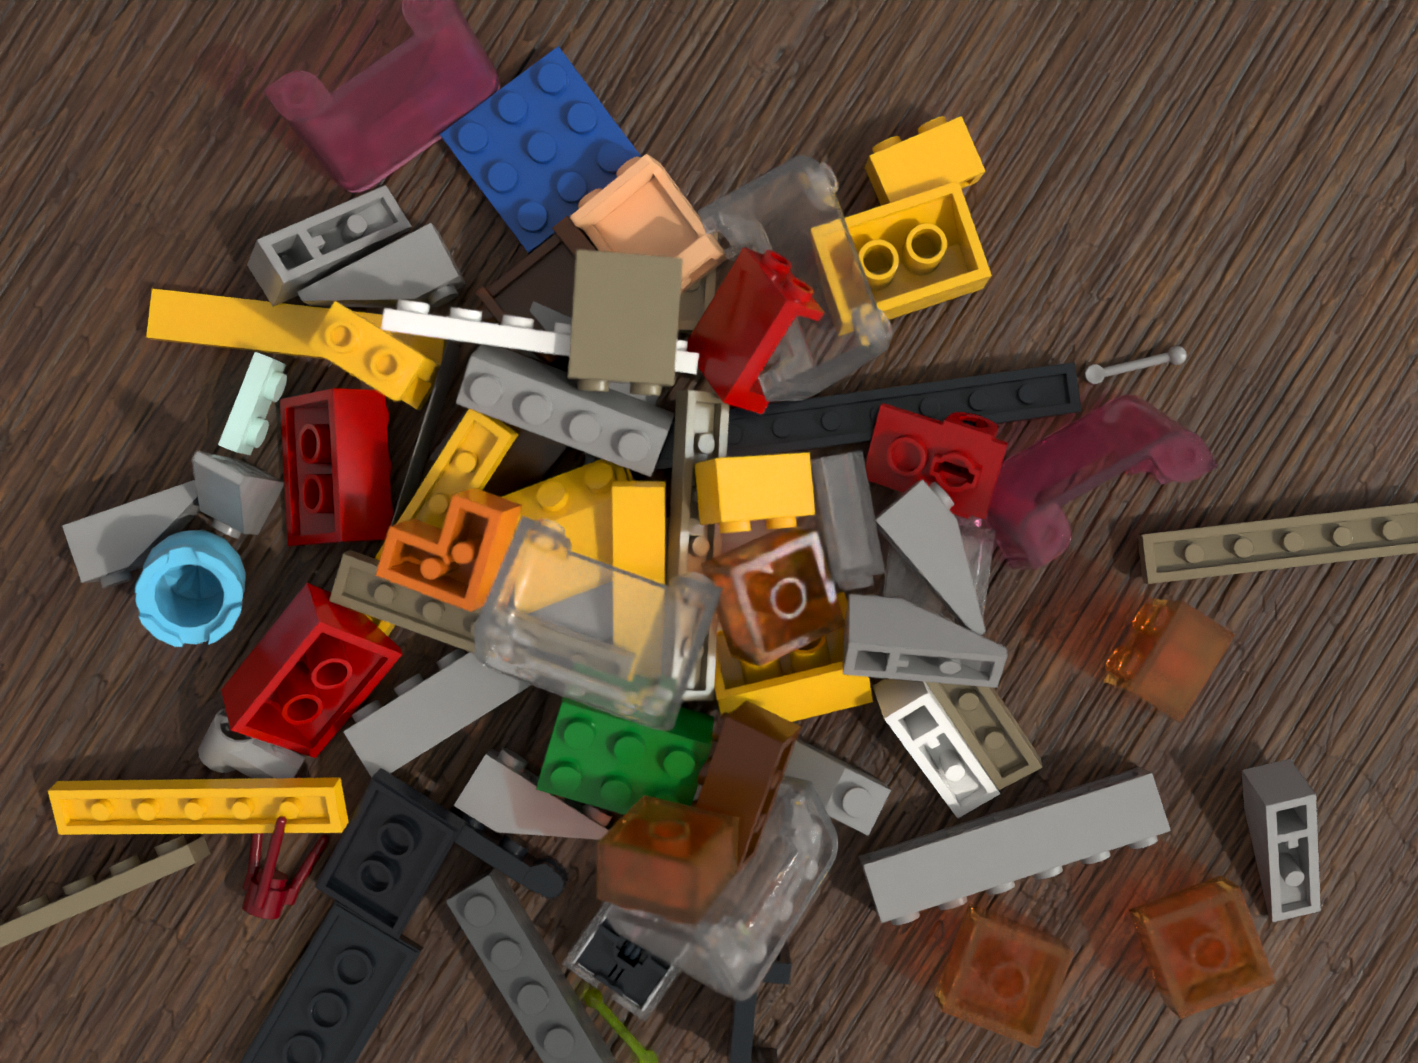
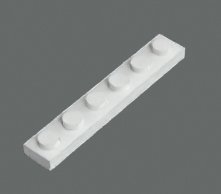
(513, 333)

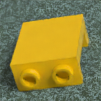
(375, 356)

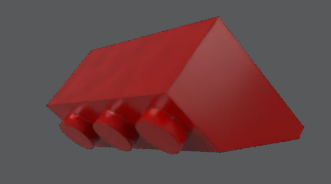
(336, 467)
(308, 674)

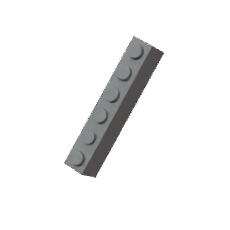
(1014, 845)

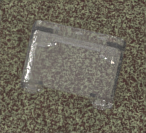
(801, 219)
(594, 628)
(758, 907)

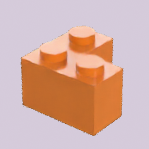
(454, 561)

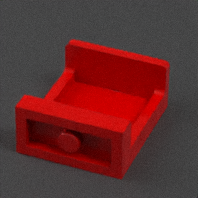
(747, 325)

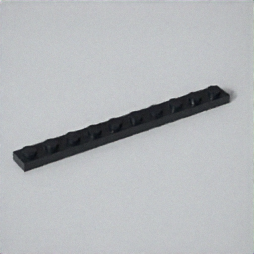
(853, 416)

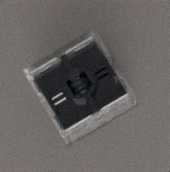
(627, 969)

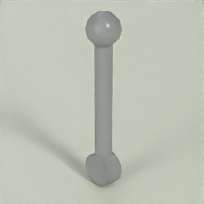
(1095, 373)

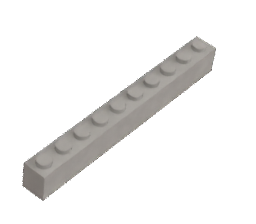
(452, 697)

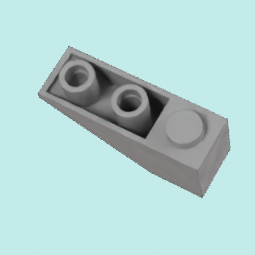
(507, 801)

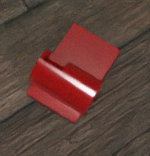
(951, 453)

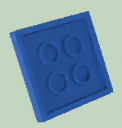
(540, 147)

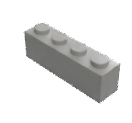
(551, 406)

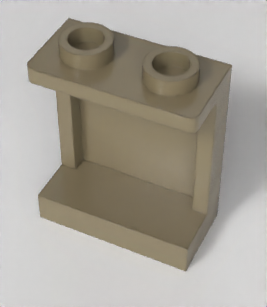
(624, 321)

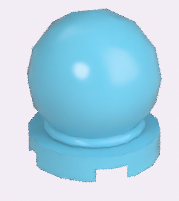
(191, 588)

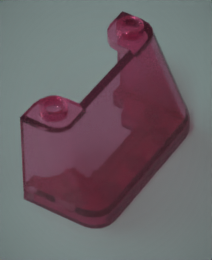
(395, 103)
(1111, 439)

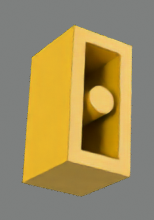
(924, 162)
(754, 489)

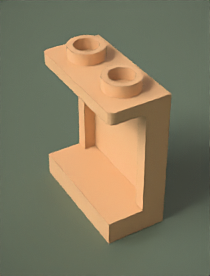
(649, 216)

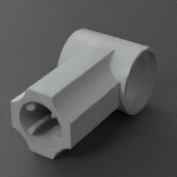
(230, 751)

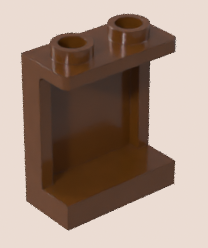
(540, 277)

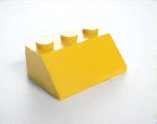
(919, 250)
(578, 503)
(793, 685)

